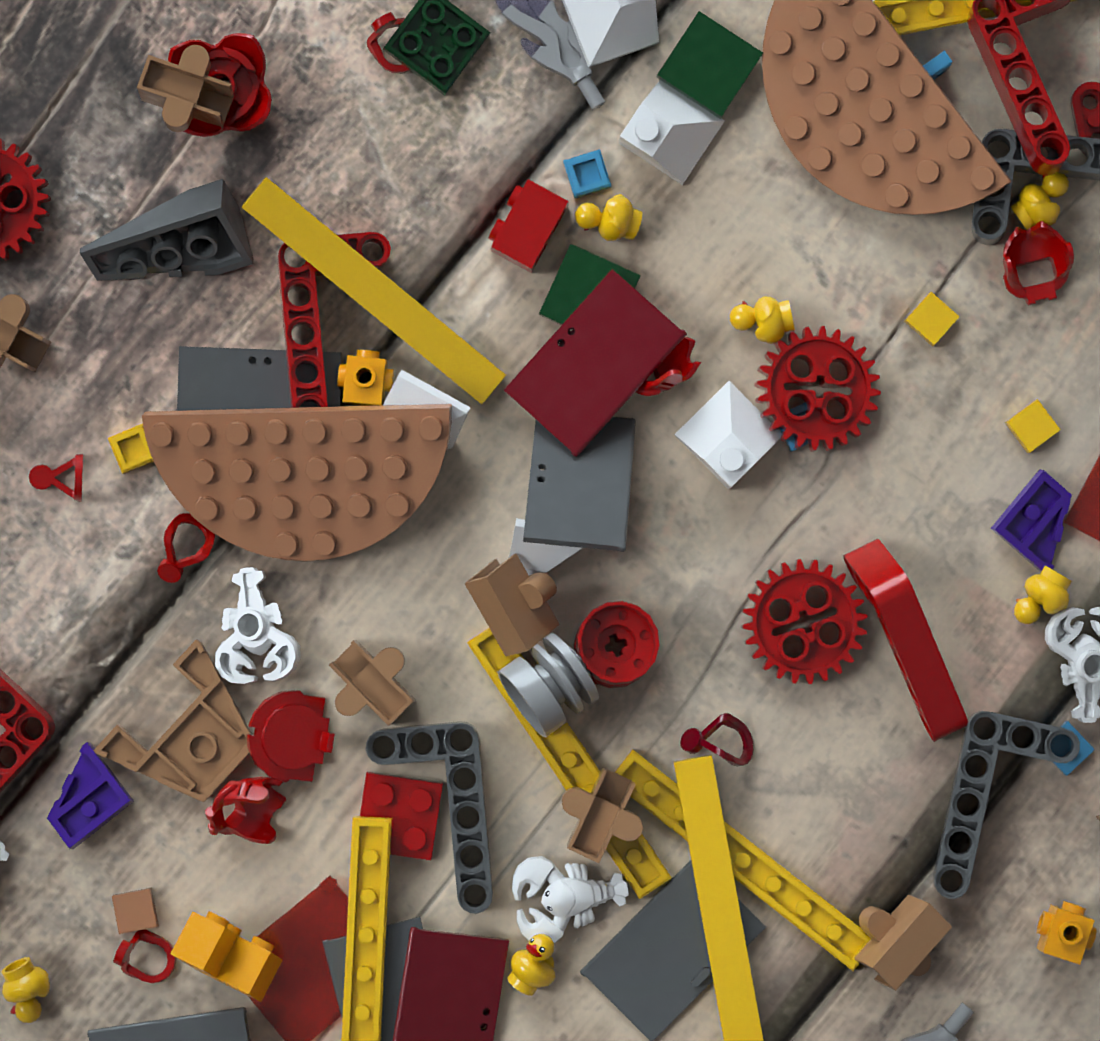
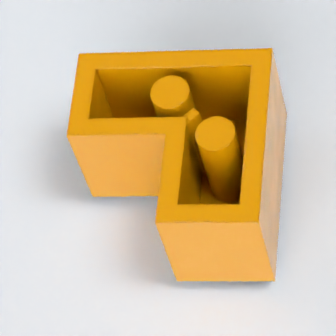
(217, 951)

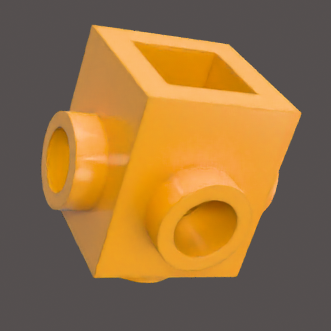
(369, 393)
(1071, 945)

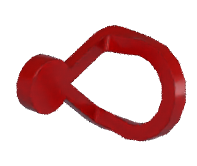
(379, 26)
(43, 477)
(172, 569)
(123, 952)

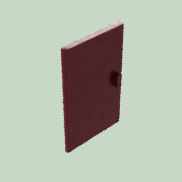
(597, 365)
(450, 987)

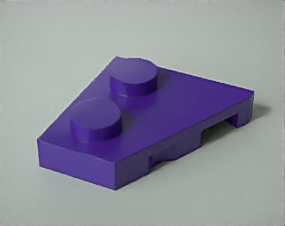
(1035, 520)
(88, 799)

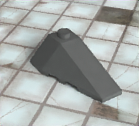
(185, 234)

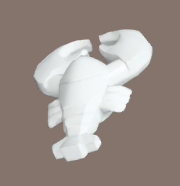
(256, 633)
(1082, 658)
(563, 896)

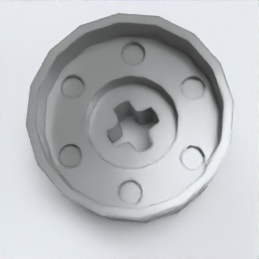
(553, 681)

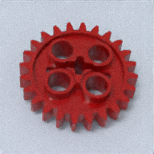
(19, 221)
(816, 423)
(792, 588)

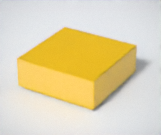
(931, 318)
(1032, 426)
(131, 449)

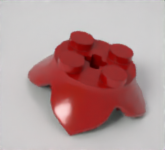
(242, 63)

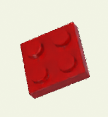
(413, 811)

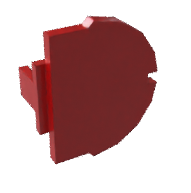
(290, 735)

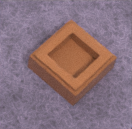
(135, 910)

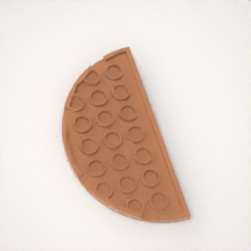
(869, 112)
(301, 477)

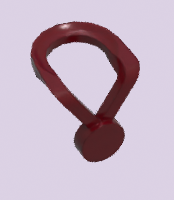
(694, 740)

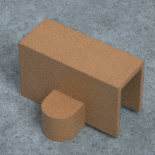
(185, 90)
(17, 341)
(514, 604)
(371, 682)
(601, 815)
(901, 940)

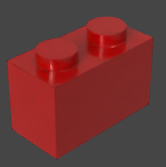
(528, 225)

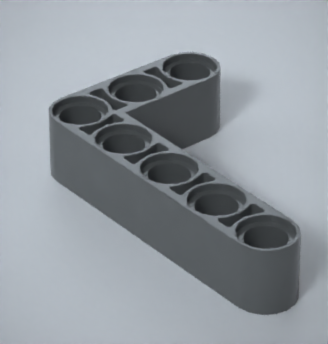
(1017, 162)
(981, 785)
(457, 796)

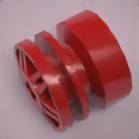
(627, 625)

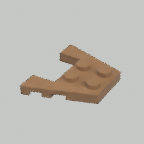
(200, 744)

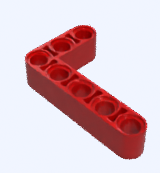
(1020, 65)
(309, 315)
(909, 637)
(16, 733)

